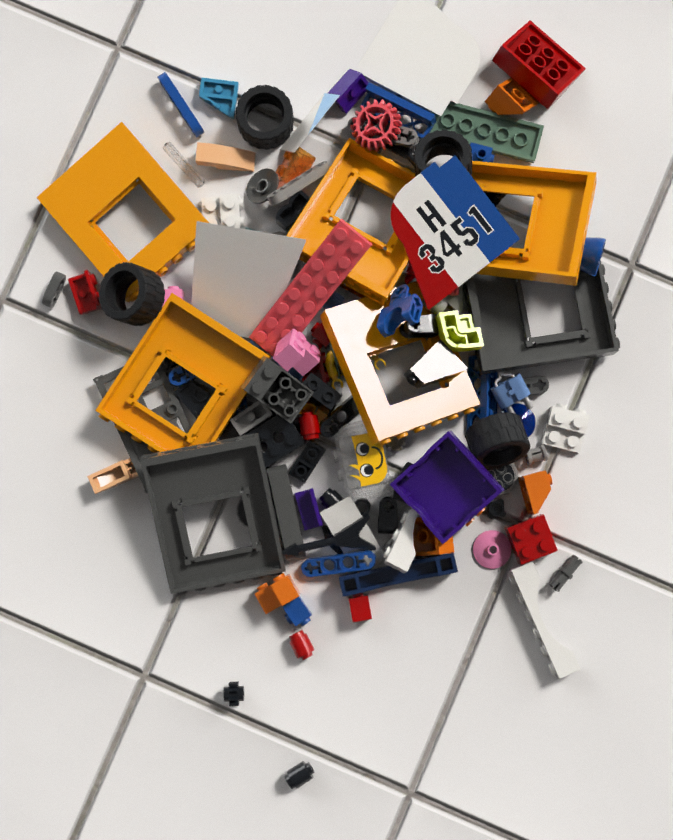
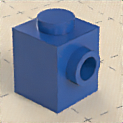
(481, 153)
(297, 612)

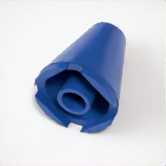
(592, 255)

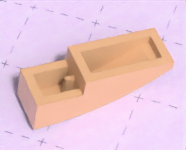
(225, 157)
(113, 476)

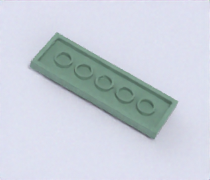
(502, 133)

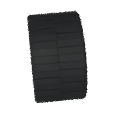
(264, 95)
(442, 143)
(114, 289)
(498, 440)

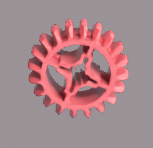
(389, 114)

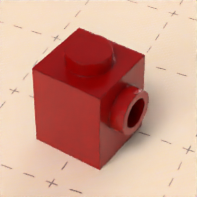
(320, 336)

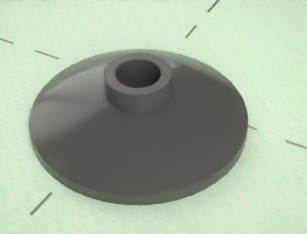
(262, 185)

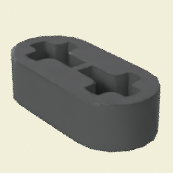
(54, 289)
(534, 380)

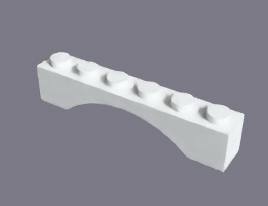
(402, 550)
(527, 582)

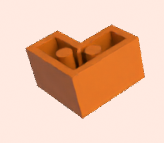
(278, 593)

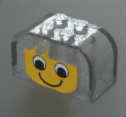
(361, 464)

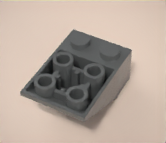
(277, 389)

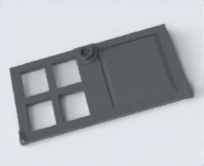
(169, 411)

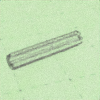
(183, 164)

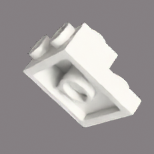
(224, 210)
(565, 428)

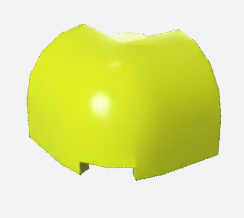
(459, 331)

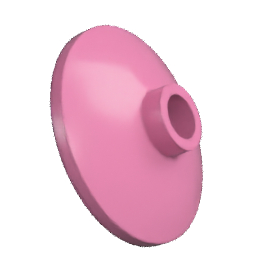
(484, 556)

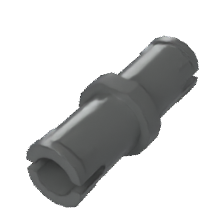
(565, 573)

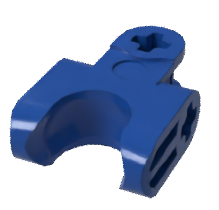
(401, 308)

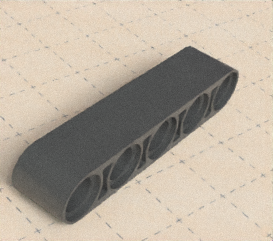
(285, 508)

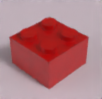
(531, 539)

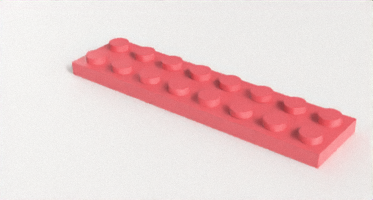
(312, 286)

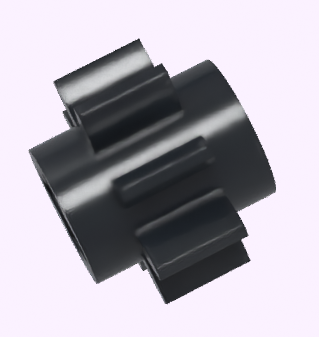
(233, 693)

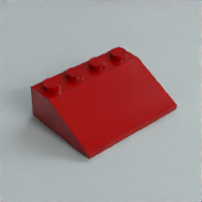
(538, 64)

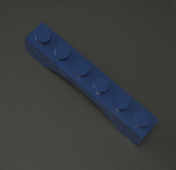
(386, 576)

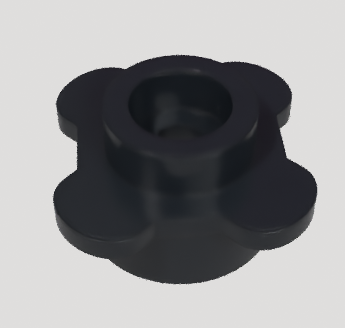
(500, 509)

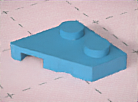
(220, 95)

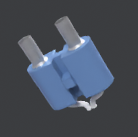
(510, 391)

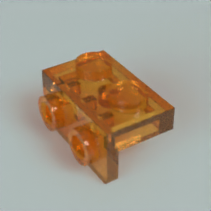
(294, 165)

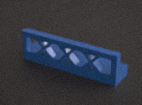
(403, 106)
(488, 403)

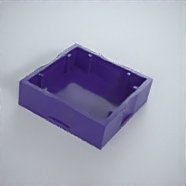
(447, 486)

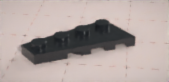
(195, 400)

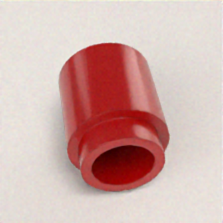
(309, 426)
(301, 645)

